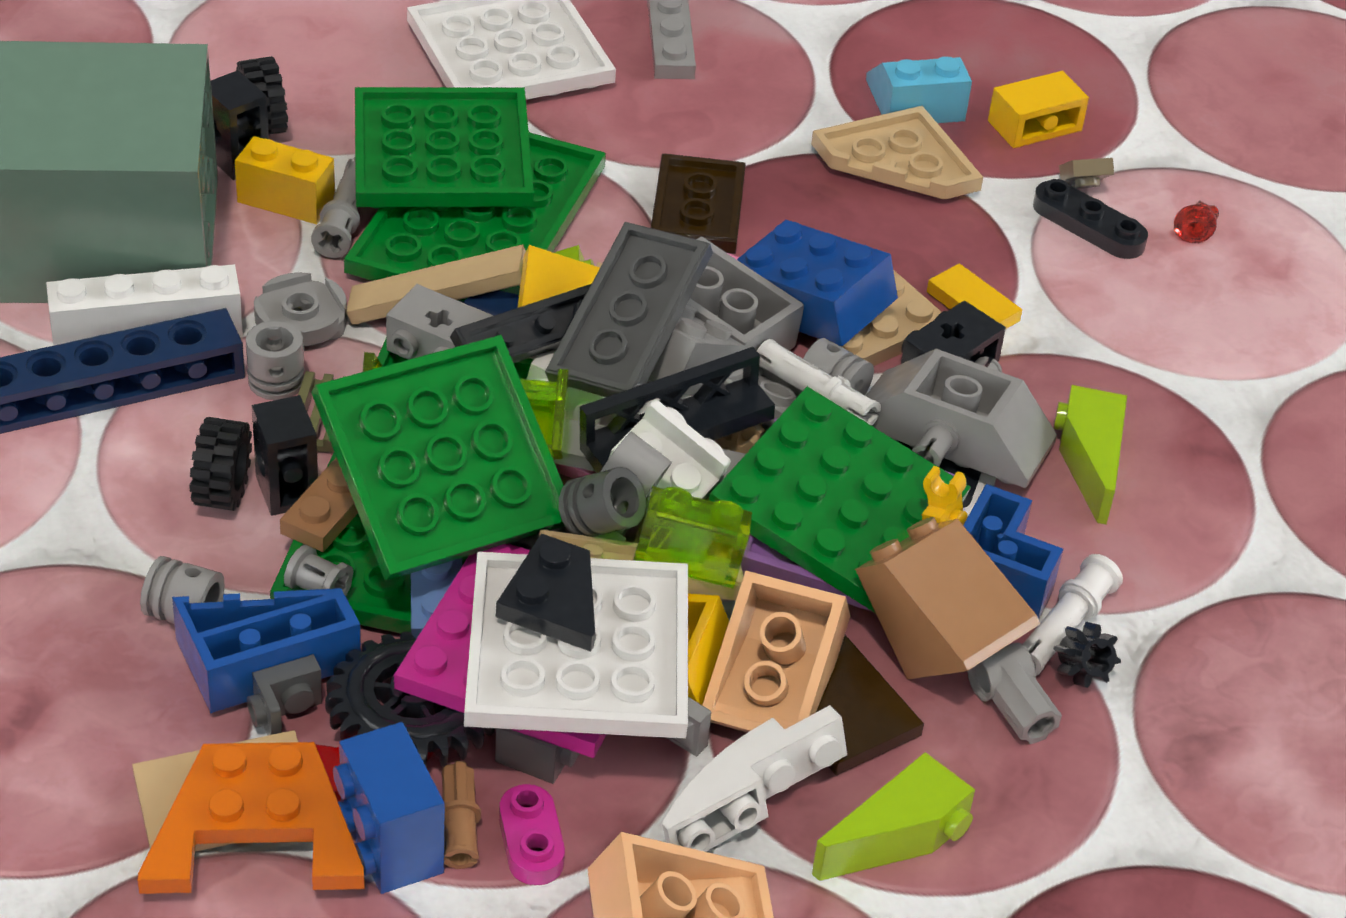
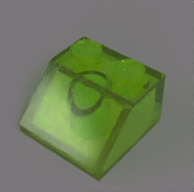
(694, 532)

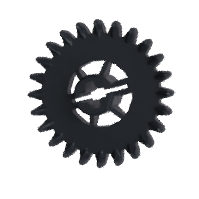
(355, 707)

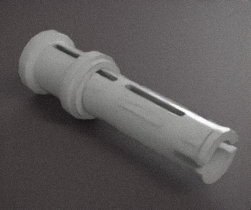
(338, 218)

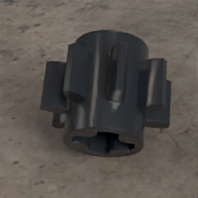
(1087, 654)

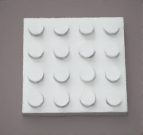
(511, 45)
(624, 686)

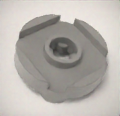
(322, 306)

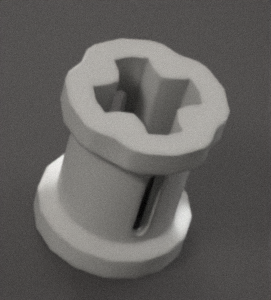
(313, 572)

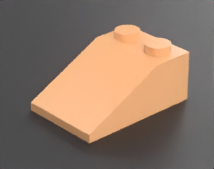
(776, 653)
(672, 881)

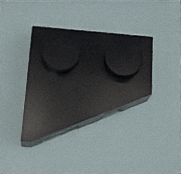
(552, 593)

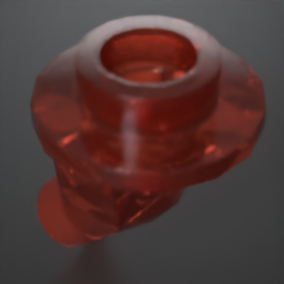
(1196, 222)

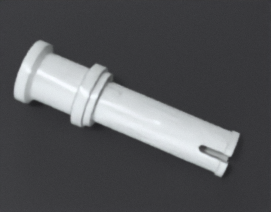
(1078, 601)

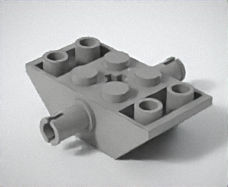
(964, 415)

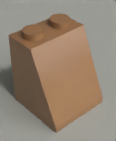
(942, 600)

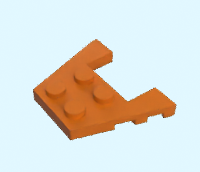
(254, 798)

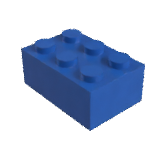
(833, 277)

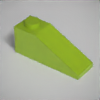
(1092, 443)
(898, 822)

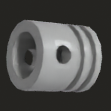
(841, 362)
(275, 365)
(176, 579)

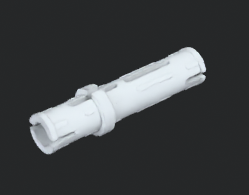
(803, 374)

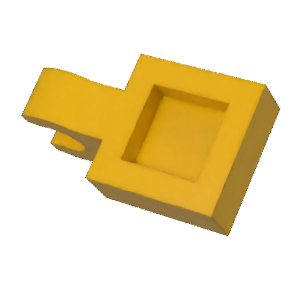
(944, 499)

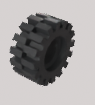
(266, 77)
(220, 463)

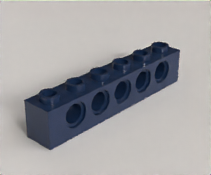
(118, 369)

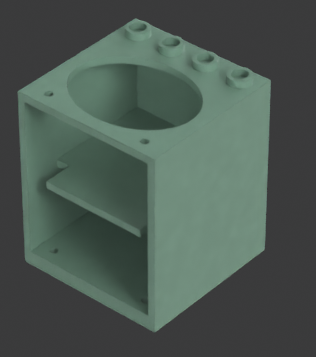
(103, 162)

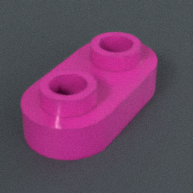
(530, 829)

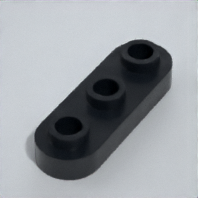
(1090, 219)

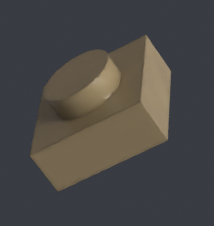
(1086, 172)

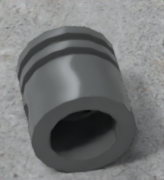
(599, 502)

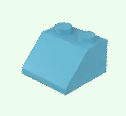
(935, 84)

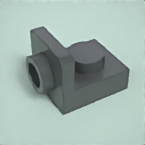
(283, 691)

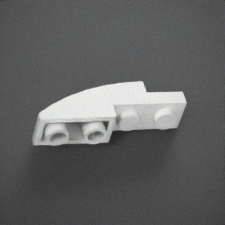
(734, 785)

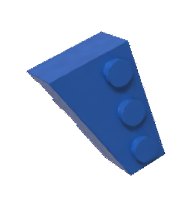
(240, 637)

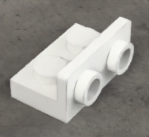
(696, 461)

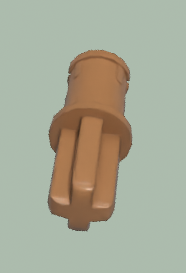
(460, 816)

